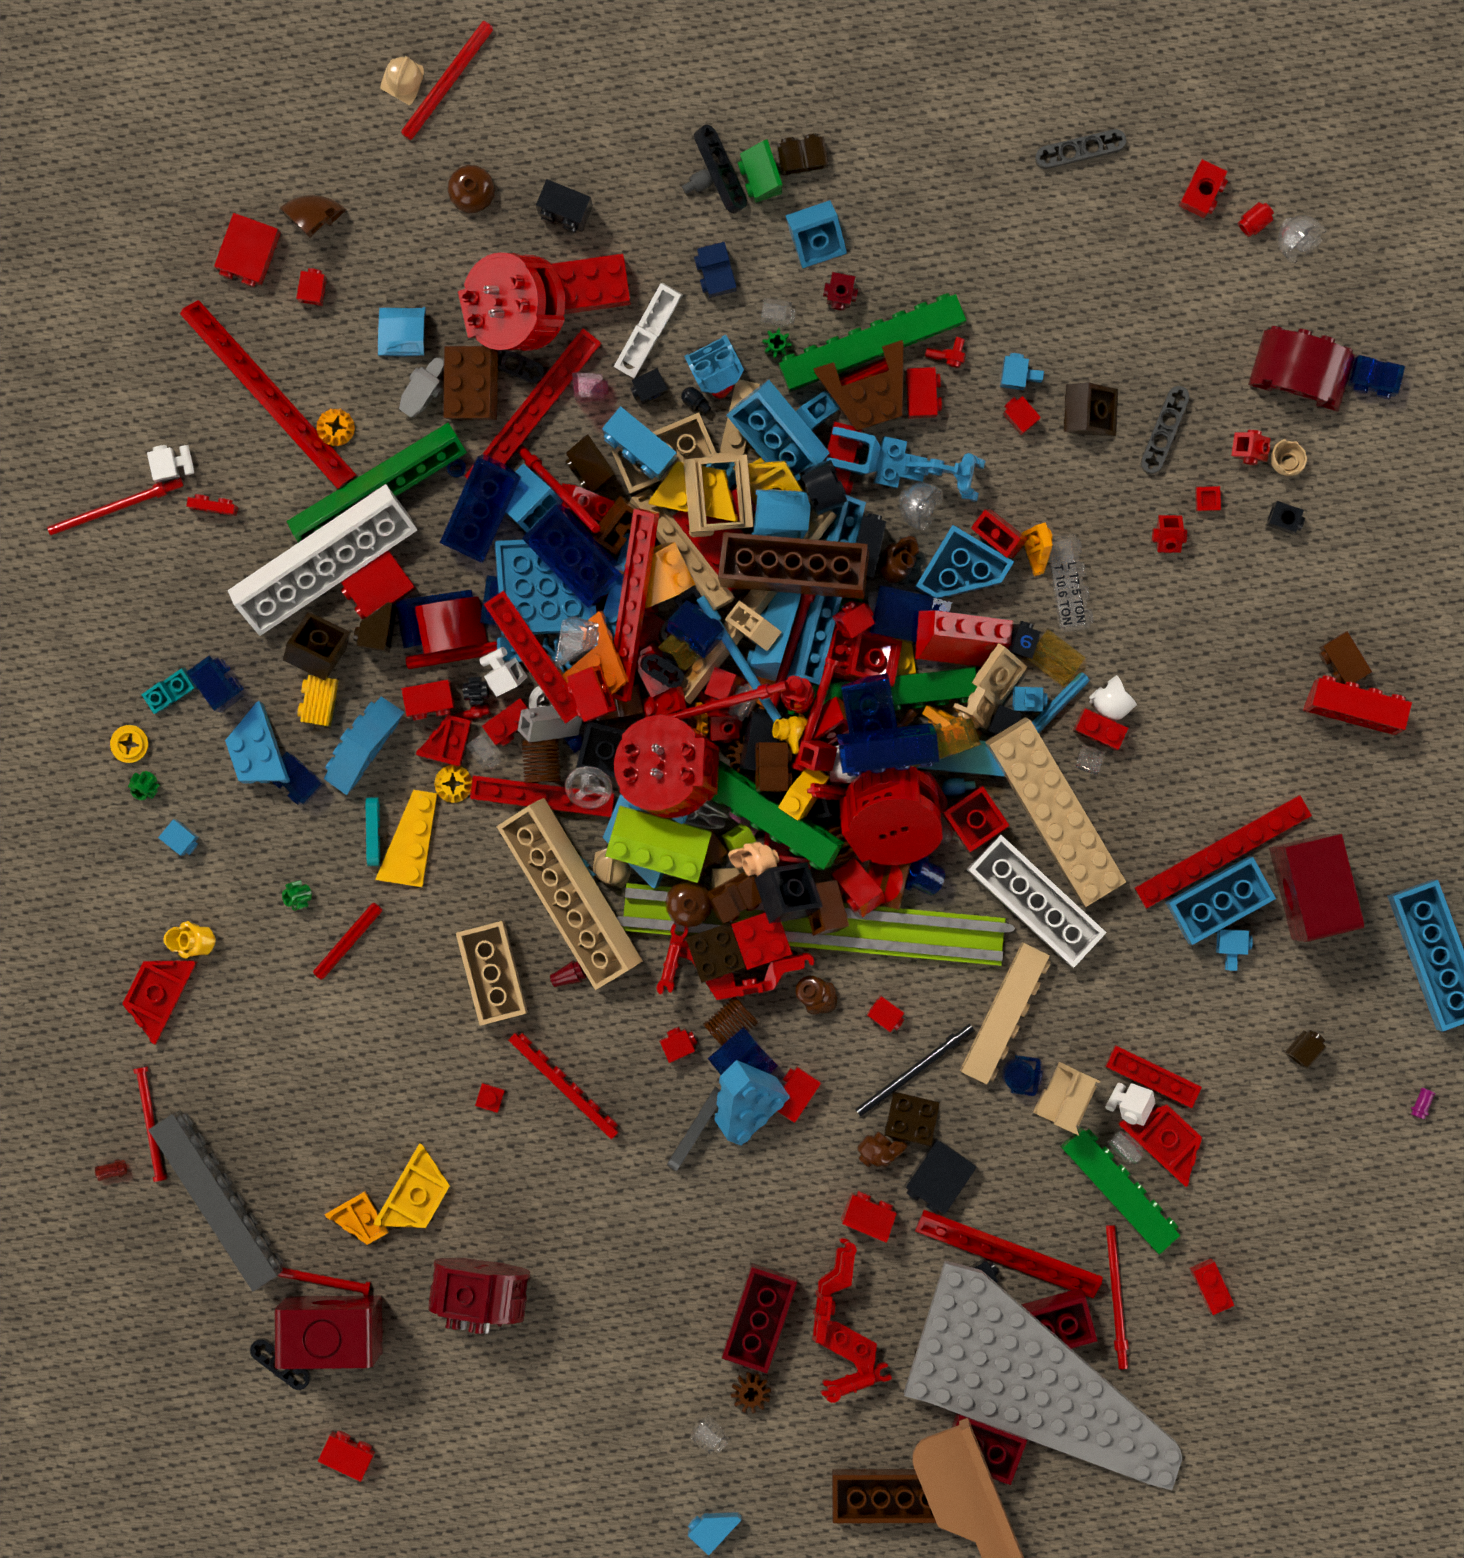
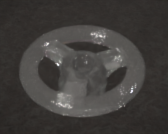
(590, 776)

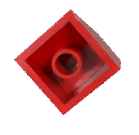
(869, 1216)

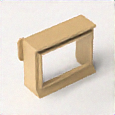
(695, 494)
(1066, 1097)

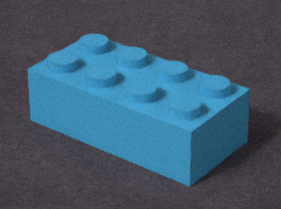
(777, 429)
(1220, 900)

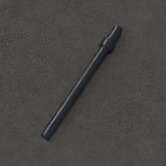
(953, 1041)

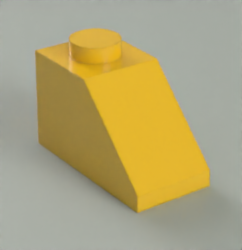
(797, 801)

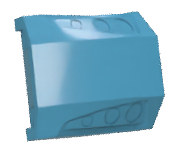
(401, 331)
(715, 366)
(782, 513)

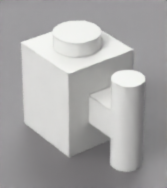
(165, 465)
(504, 674)
(1134, 1105)

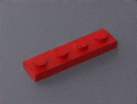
(1153, 1076)

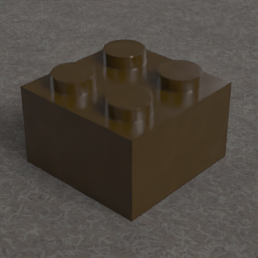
(316, 646)

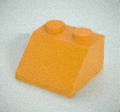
(668, 574)

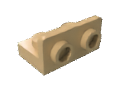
(980, 707)

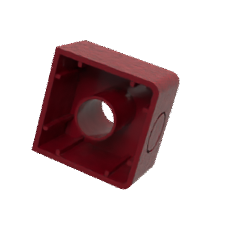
(1317, 887)
(328, 1332)

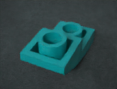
(168, 691)

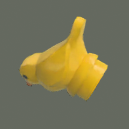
(790, 730)

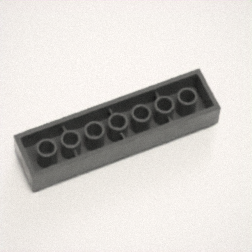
(217, 1200)

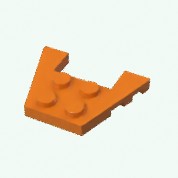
(603, 655)

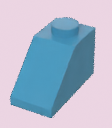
(818, 410)
(712, 1529)

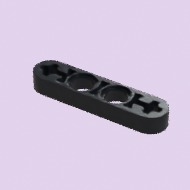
(722, 168)

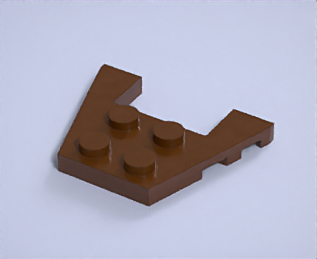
(872, 398)

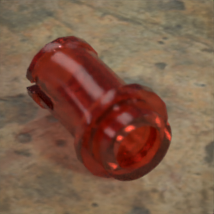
(111, 1170)

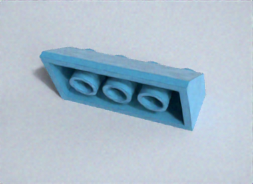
(780, 614)

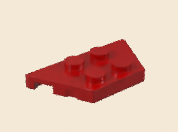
(156, 994)
(1168, 1141)

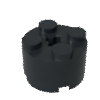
(823, 487)

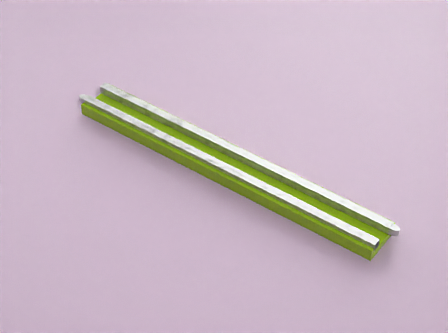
(879, 932)

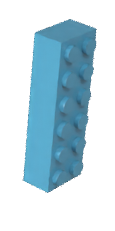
(1433, 950)

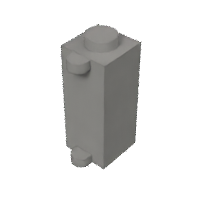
(546, 724)

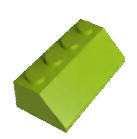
(658, 844)

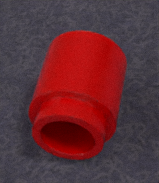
(1256, 219)

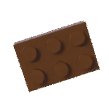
(470, 383)

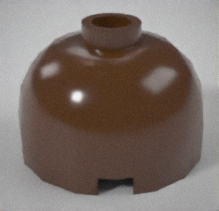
(471, 189)
(688, 903)

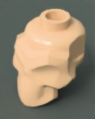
(754, 858)

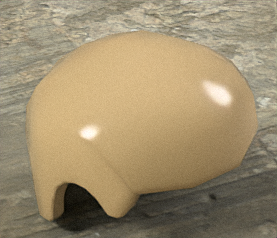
(1292, 465)

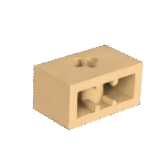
(753, 625)

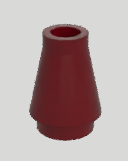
(569, 974)

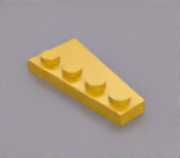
(409, 848)

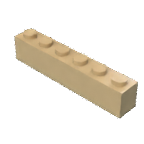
(1004, 1013)

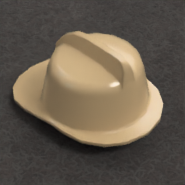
(403, 79)
(611, 870)

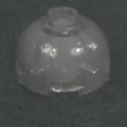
(1300, 233)
(919, 503)

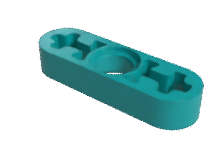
(372, 824)

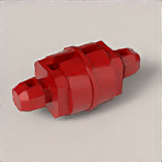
(799, 695)

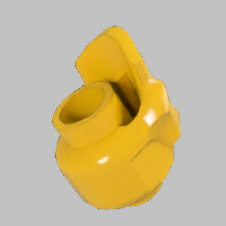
(190, 940)

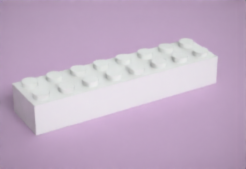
(322, 560)

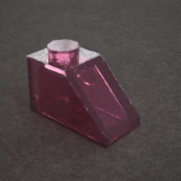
(589, 387)

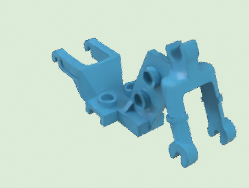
(892, 463)

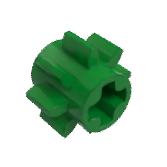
(771, 346)
(143, 785)
(296, 895)

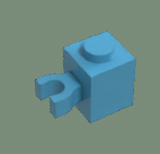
(1016, 372)
(1029, 699)
(1233, 943)

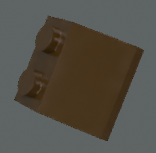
(1090, 409)
(590, 465)
(377, 629)

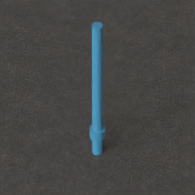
(738, 658)

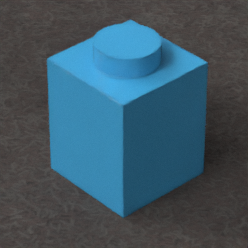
(179, 838)

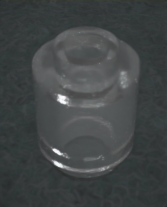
(744, 709)
(1126, 1147)

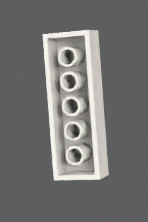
(1036, 901)

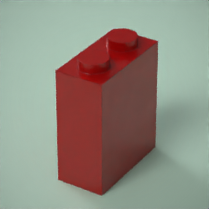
(247, 250)
(377, 584)

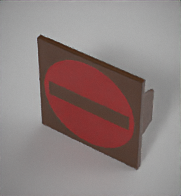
(891, 880)

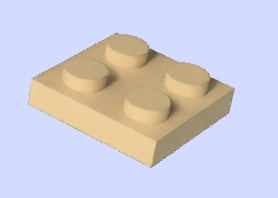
(1000, 673)

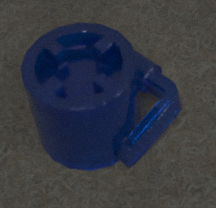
(925, 877)
(1020, 1075)

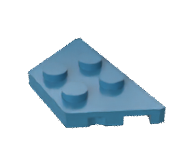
(255, 749)

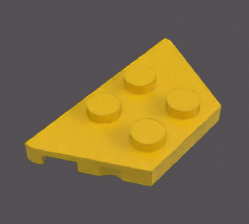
(771, 476)
(716, 492)
(415, 1194)

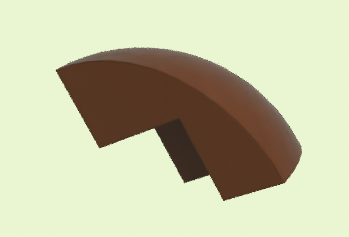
(312, 212)

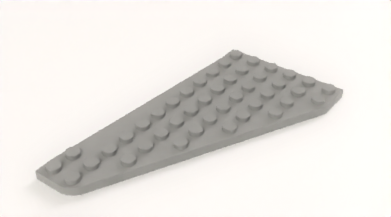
(1010, 1371)

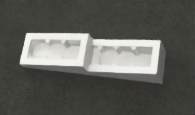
(648, 329)

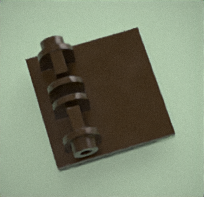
(715, 952)
(912, 1119)

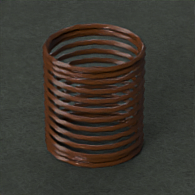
(552, 745)
(725, 1013)

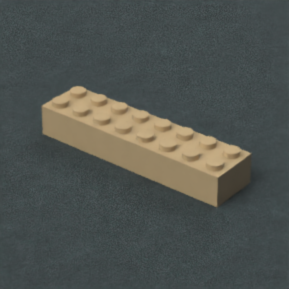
(1055, 811)
(569, 893)

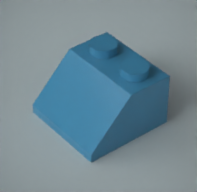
(816, 234)

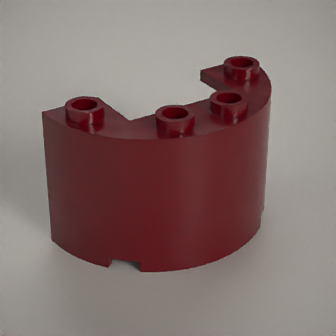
(1303, 366)

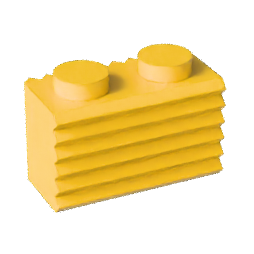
(318, 700)

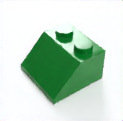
(760, 172)

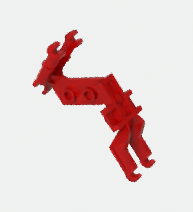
(725, 985)
(838, 1336)

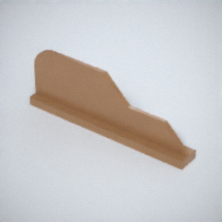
(964, 1491)

